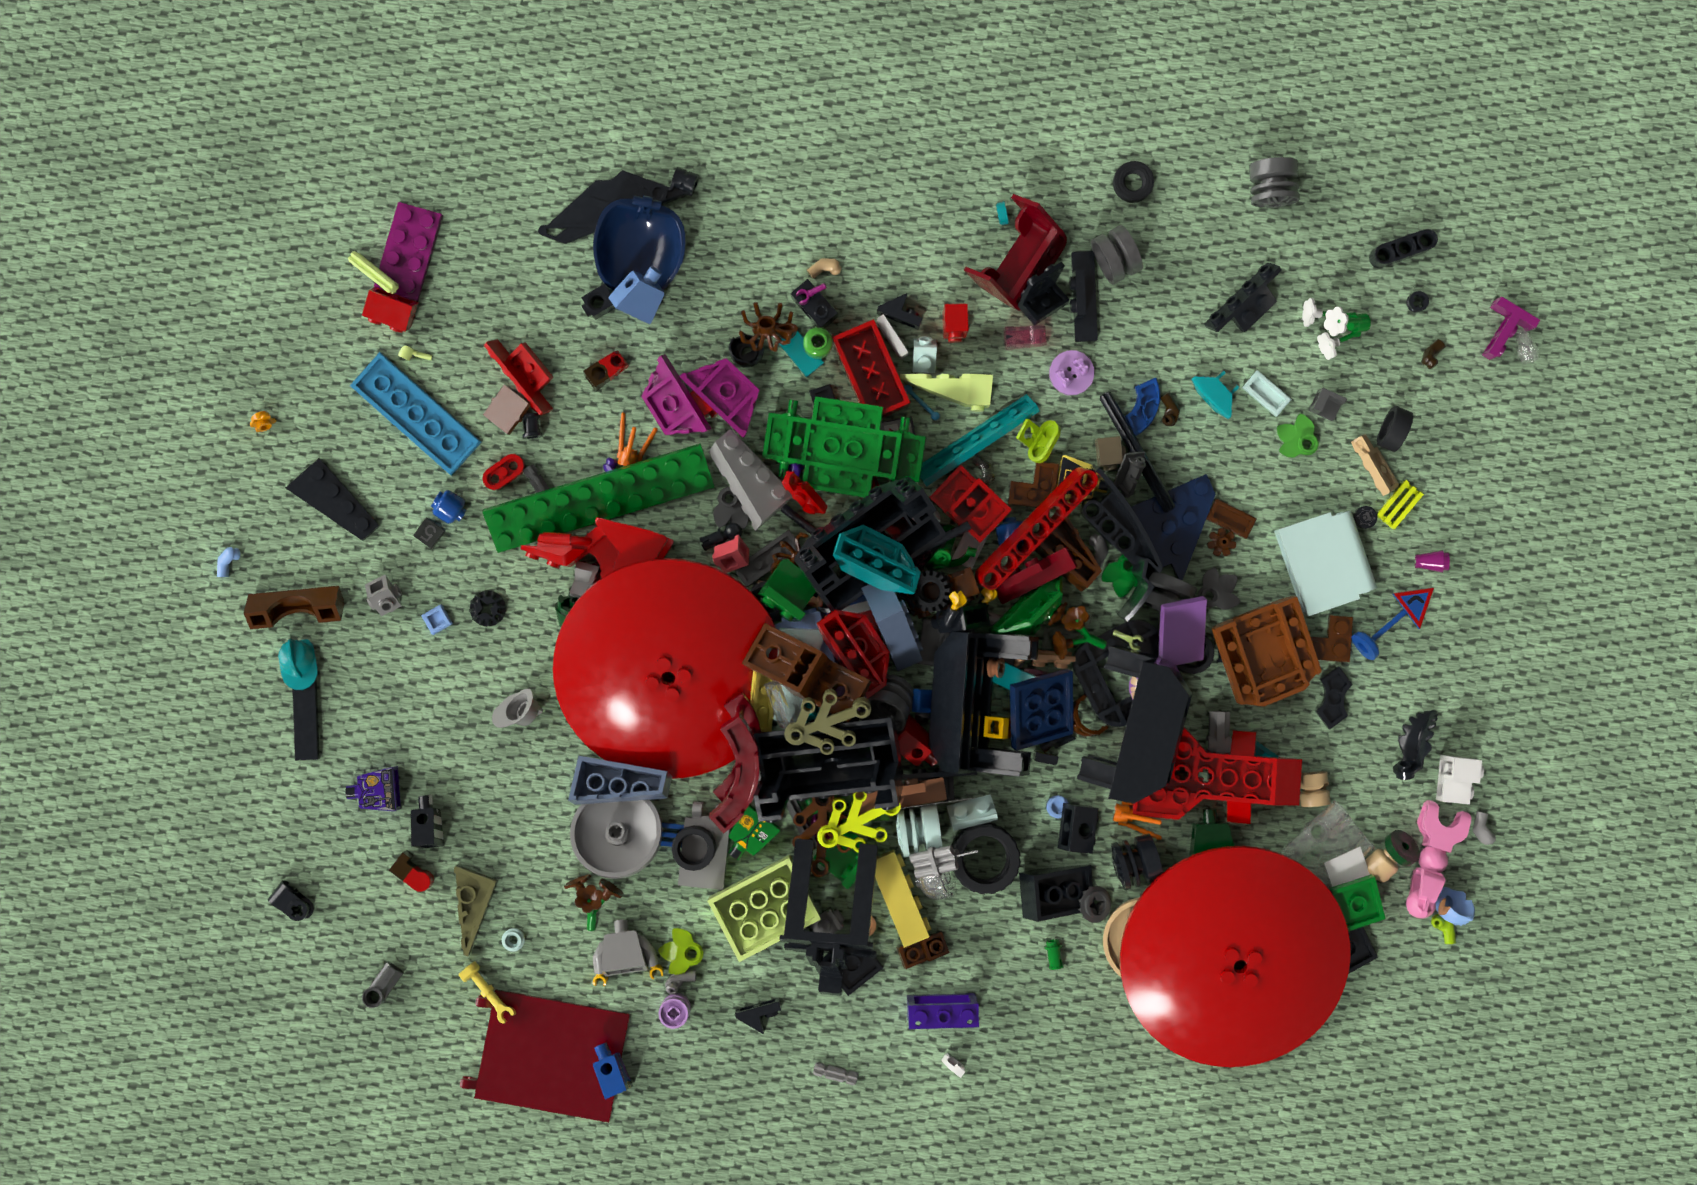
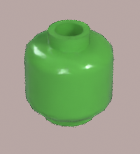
(814, 336)

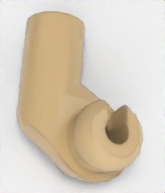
(824, 264)

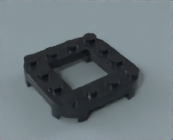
(1092, 680)

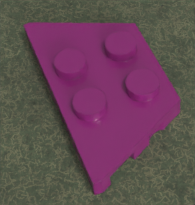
(725, 392)
(672, 402)

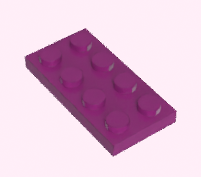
(410, 248)

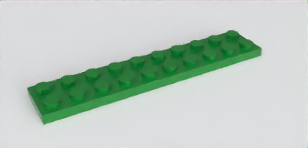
(599, 496)

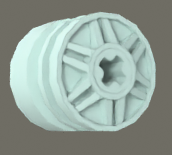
(919, 830)

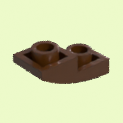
(924, 950)

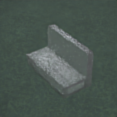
(785, 705)

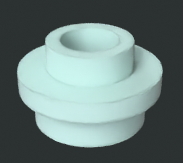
(506, 939)

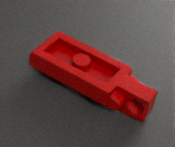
(804, 494)

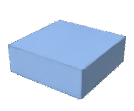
(437, 619)

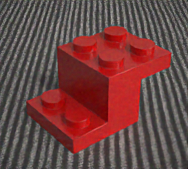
(972, 501)

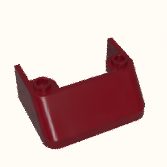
(1033, 251)

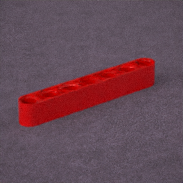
(1025, 530)

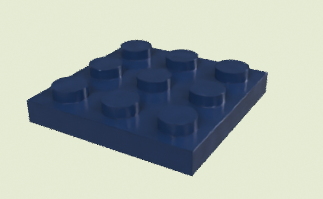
(1041, 709)

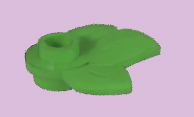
(1294, 436)

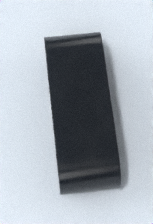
(1412, 244)

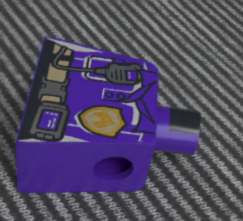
(377, 790)

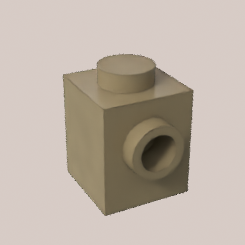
(1109, 452)

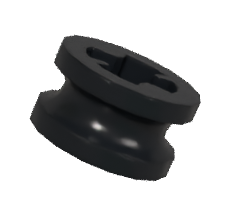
(1424, 303)

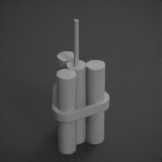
(936, 861)

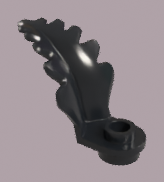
(1415, 744)

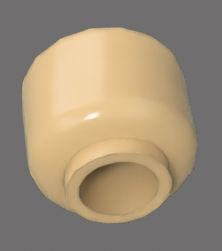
(1381, 865)

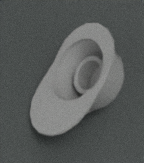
(517, 709)

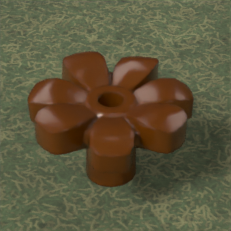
(1217, 544)

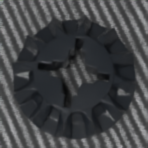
(498, 609)

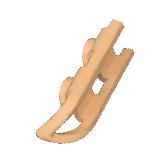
(1046, 656)

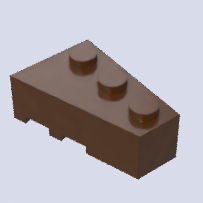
(1067, 536)
(961, 580)

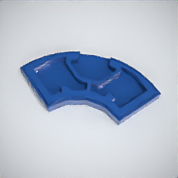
(1146, 406)

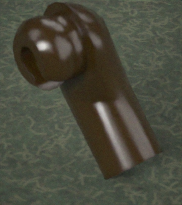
(1429, 354)
(1172, 410)

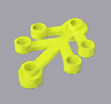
(853, 823)

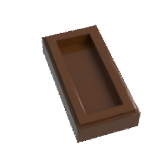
(1231, 518)

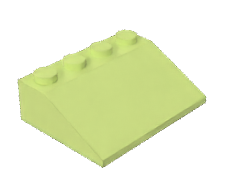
(756, 909)

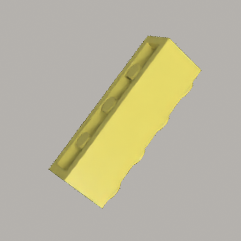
(900, 900)

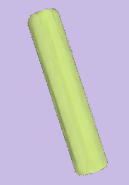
(373, 272)

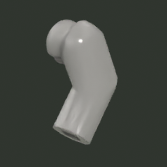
(1100, 548)
(1481, 830)

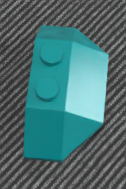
(876, 560)

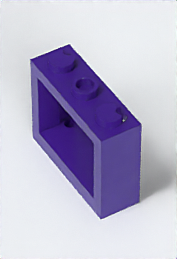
(942, 1011)

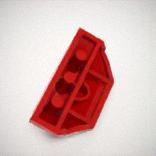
(856, 646)

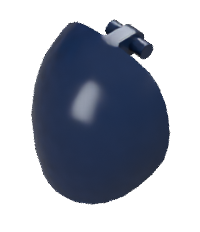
(637, 236)

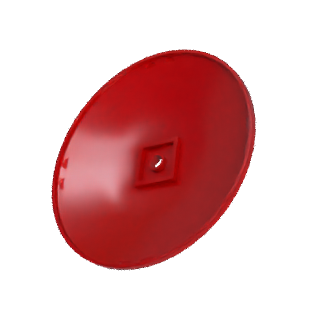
(650, 623)
(1225, 910)

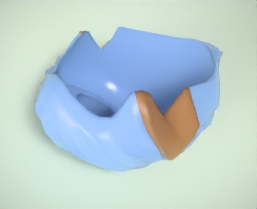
(1455, 907)

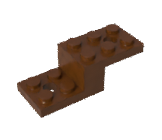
(803, 669)

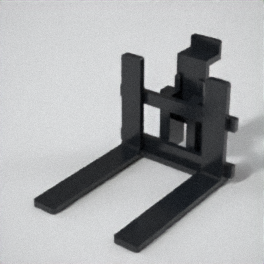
(830, 972)

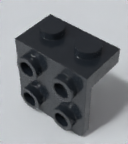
(1043, 295)

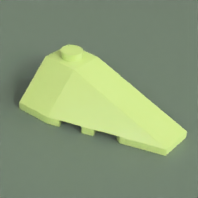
(967, 390)

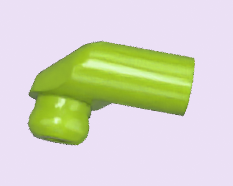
(1446, 927)

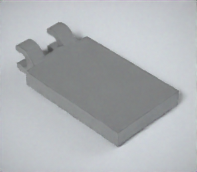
(695, 848)

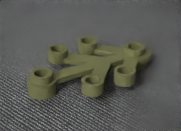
(824, 723)

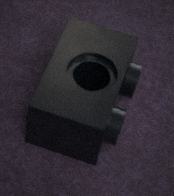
(817, 308)
(1069, 836)

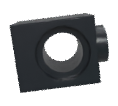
(600, 292)

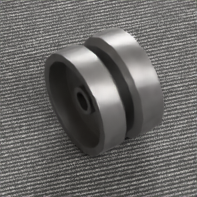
(1117, 254)

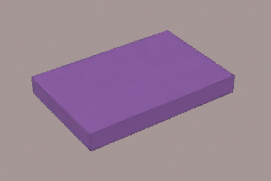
(1183, 630)

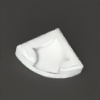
(958, 1068)

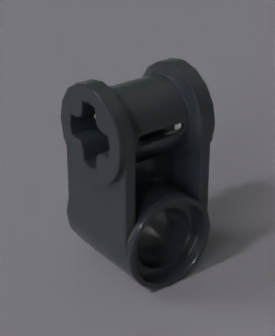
(288, 900)

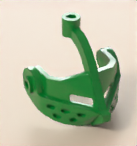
(943, 558)

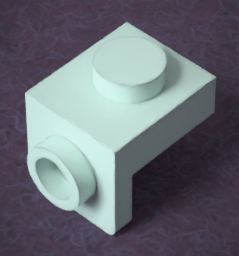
(924, 355)

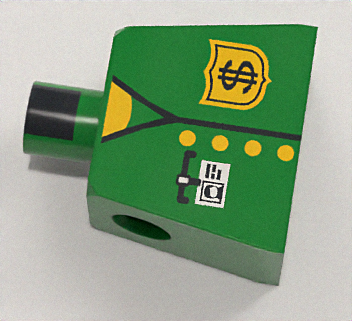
(751, 834)

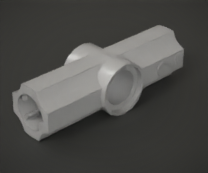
(1218, 734)

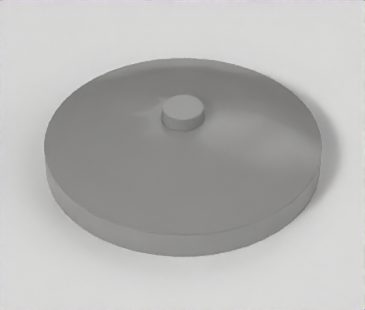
(616, 837)

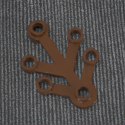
(823, 808)

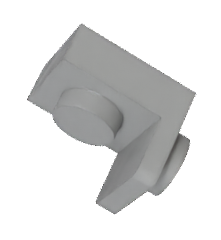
(830, 921)

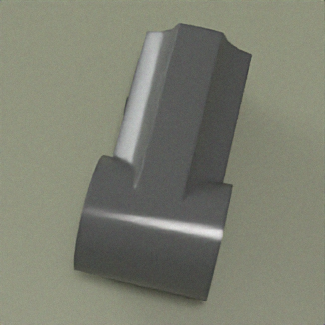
(382, 984)

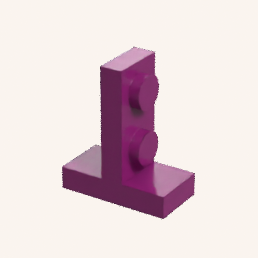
(1513, 316)

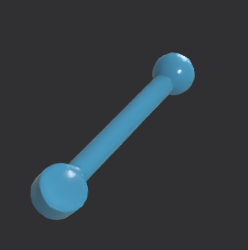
(934, 415)

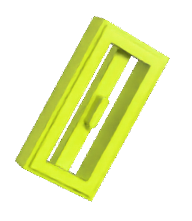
(1411, 490)

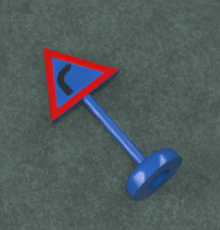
(1413, 603)

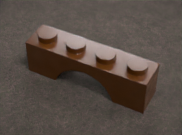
(267, 608)

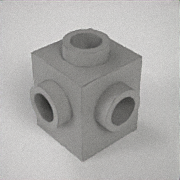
(383, 595)

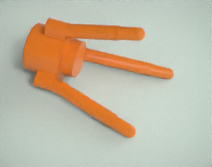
(628, 455)
(1124, 815)

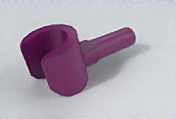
(809, 293)

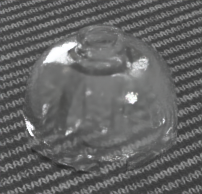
(937, 887)

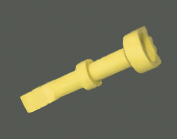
(471, 972)

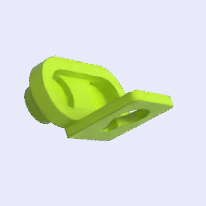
(1041, 441)

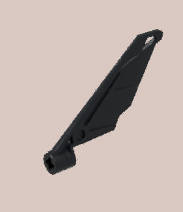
(583, 213)

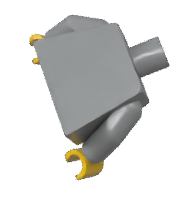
(624, 953)

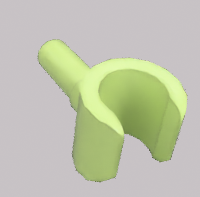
(407, 352)
(1128, 638)

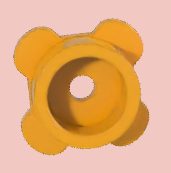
(262, 421)

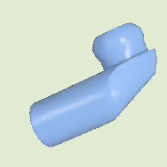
(224, 559)

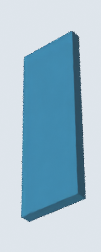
(415, 413)

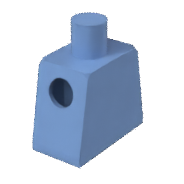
(639, 295)

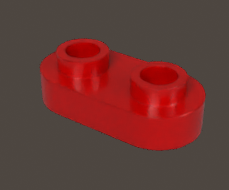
(503, 470)

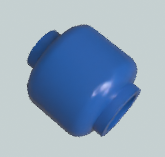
(448, 506)
(1005, 529)

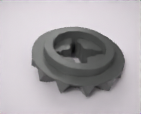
(1100, 909)

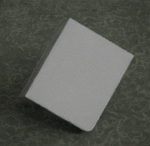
(585, 577)

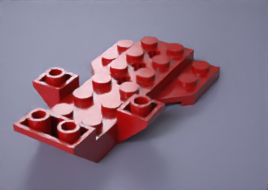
(1236, 778)

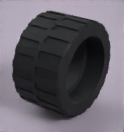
(1011, 867)

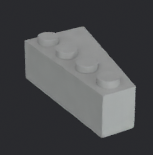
(749, 479)

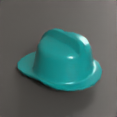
(298, 664)

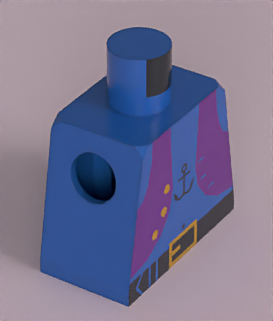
(612, 1081)

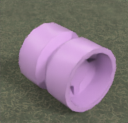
(674, 1010)

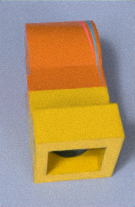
(1002, 727)

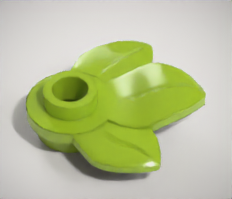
(677, 951)

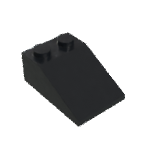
(1053, 891)

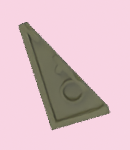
(473, 896)

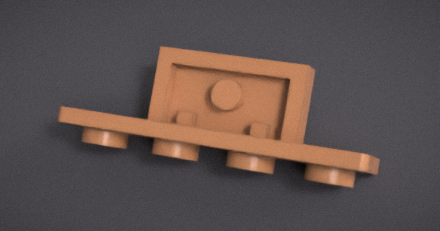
(913, 793)

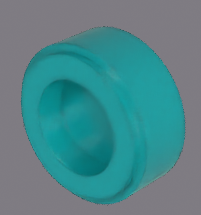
(1002, 213)

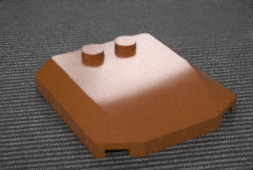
(1267, 652)

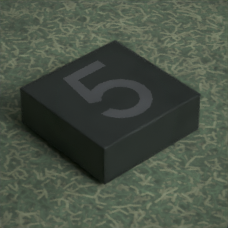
(429, 533)

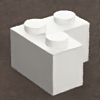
(1456, 778)

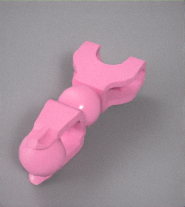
(1433, 860)

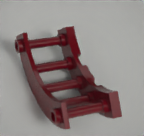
(740, 785)

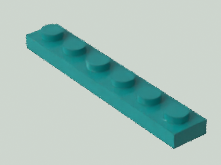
(978, 439)

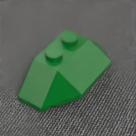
(1031, 610)

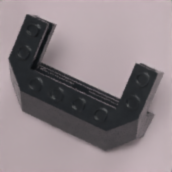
(895, 510)
(964, 698)
(1151, 729)
(806, 772)

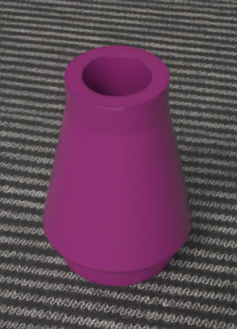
(1434, 561)

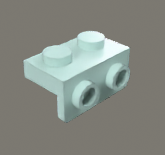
(972, 812)

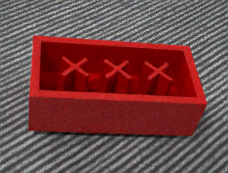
(870, 368)

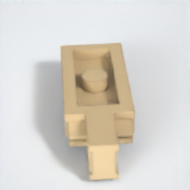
(1375, 464)

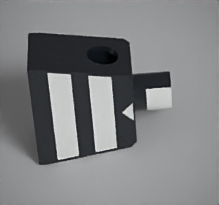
(428, 834)

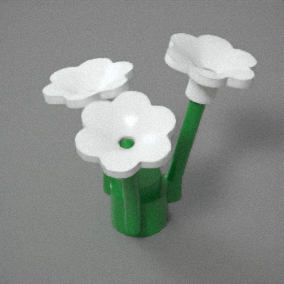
(1336, 323)

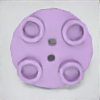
(1062, 378)

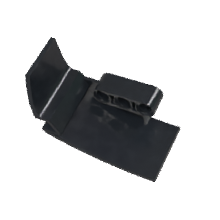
(1140, 549)

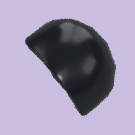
(749, 359)

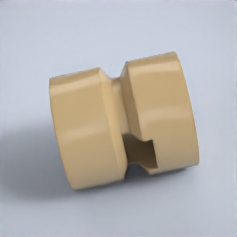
(1314, 789)

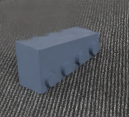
(894, 626)
(616, 782)

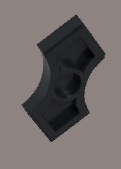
(1332, 707)

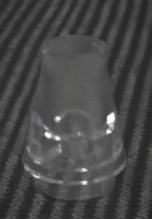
(1526, 348)

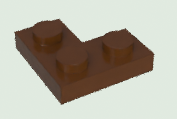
(1034, 494)
(1338, 641)

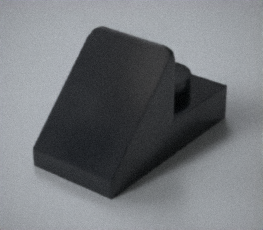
(893, 311)
(752, 1014)

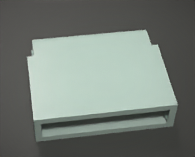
(1325, 561)

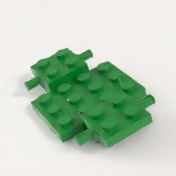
(843, 446)

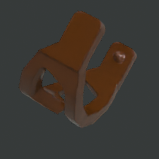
(1077, 725)

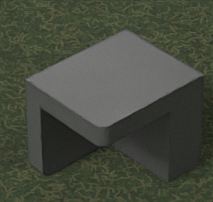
(1327, 404)

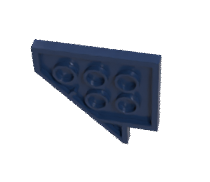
(1177, 531)

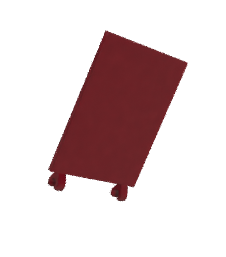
(547, 1055)

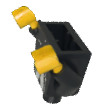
(965, 617)

